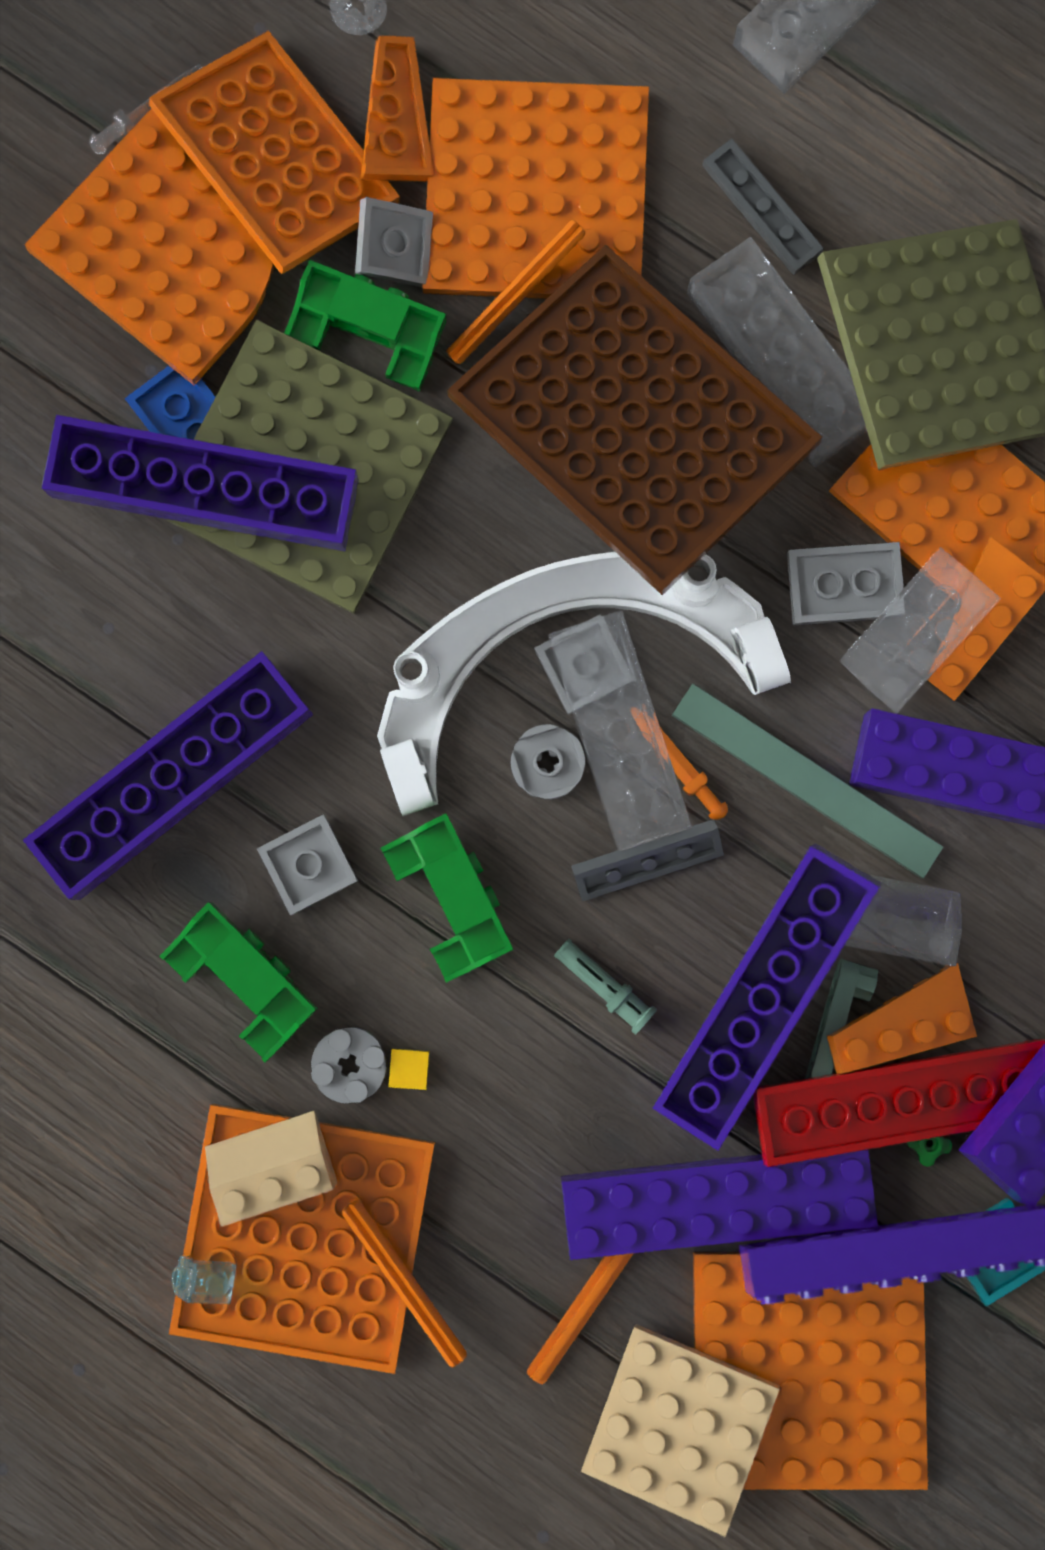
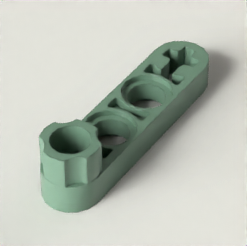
(849, 982)

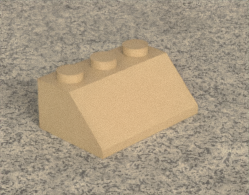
(269, 1168)

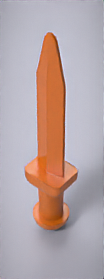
(694, 782)

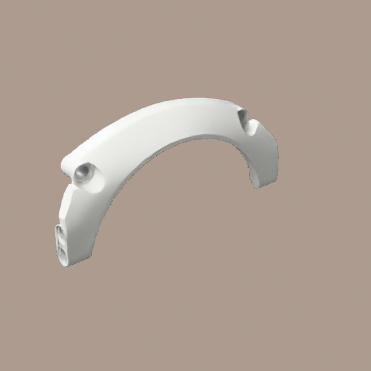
(455, 646)

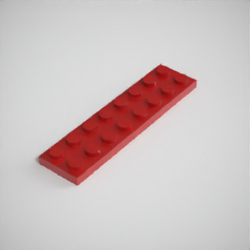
(885, 1103)

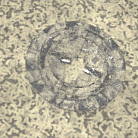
(353, 21)

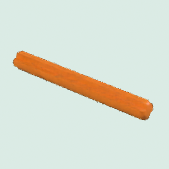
(516, 291)
(404, 1283)
(576, 1317)

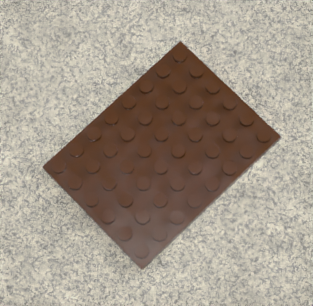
(634, 418)

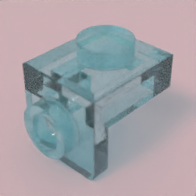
(203, 1281)

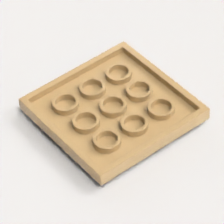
(680, 1429)

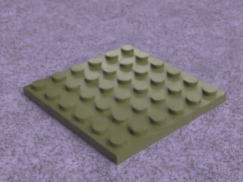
(941, 340)
(319, 410)

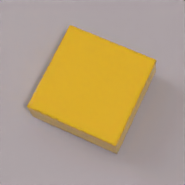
(409, 1069)

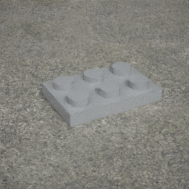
(843, 582)

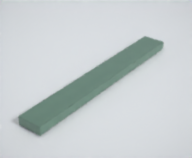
(807, 781)

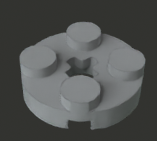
(557, 743)
(328, 1072)

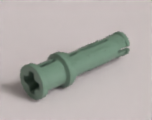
(618, 997)

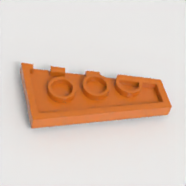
(396, 120)
(1019, 589)
(907, 1024)

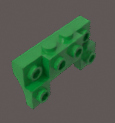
(368, 312)
(459, 891)
(248, 972)

